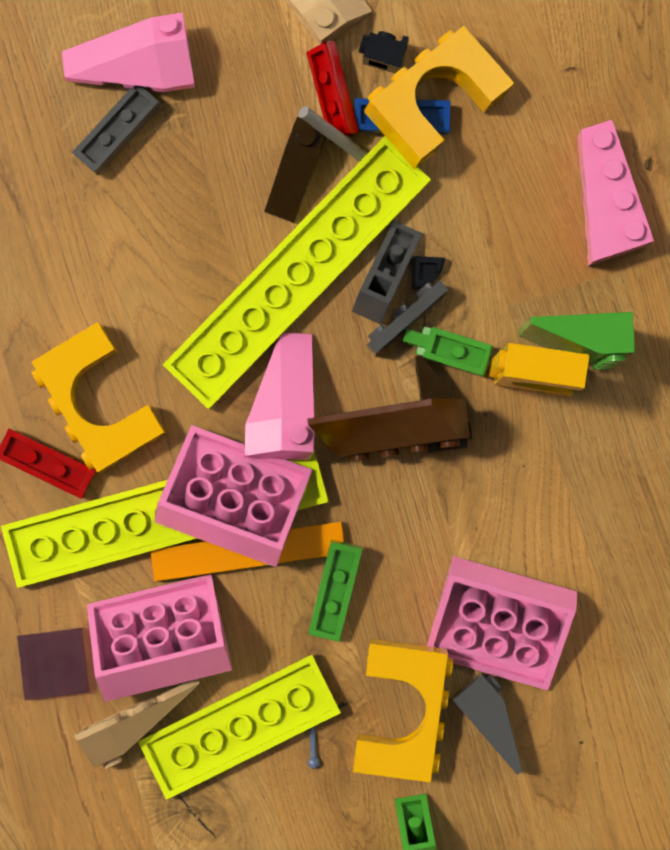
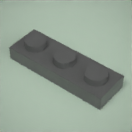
(116, 129)
(406, 316)

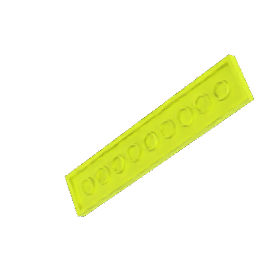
(296, 273)
(106, 531)

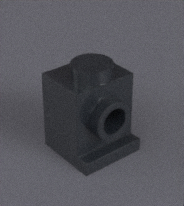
(383, 51)

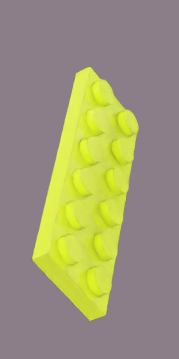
(239, 726)

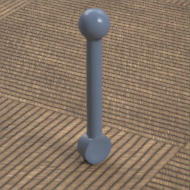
(313, 762)

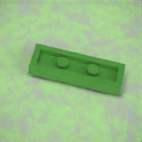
(335, 590)

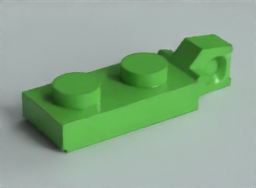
(450, 349)

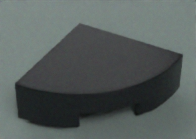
(425, 270)

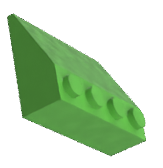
(603, 336)

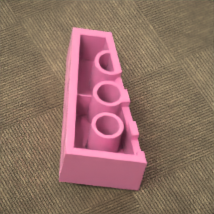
(610, 200)

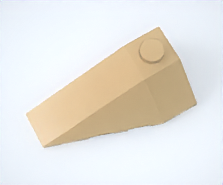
(116, 734)

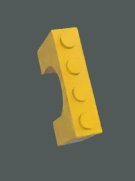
(455, 59)
(539, 369)
(60, 373)
(414, 754)

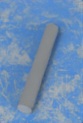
(332, 133)

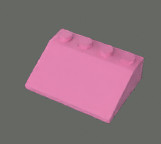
(232, 497)
(502, 622)
(157, 638)

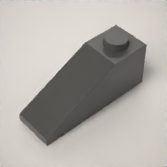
(386, 272)
(488, 713)

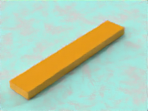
(209, 558)

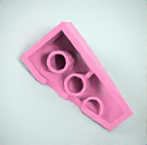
(141, 54)
(284, 403)

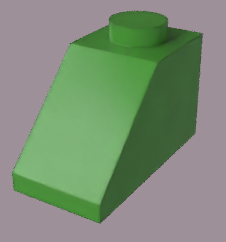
(415, 823)

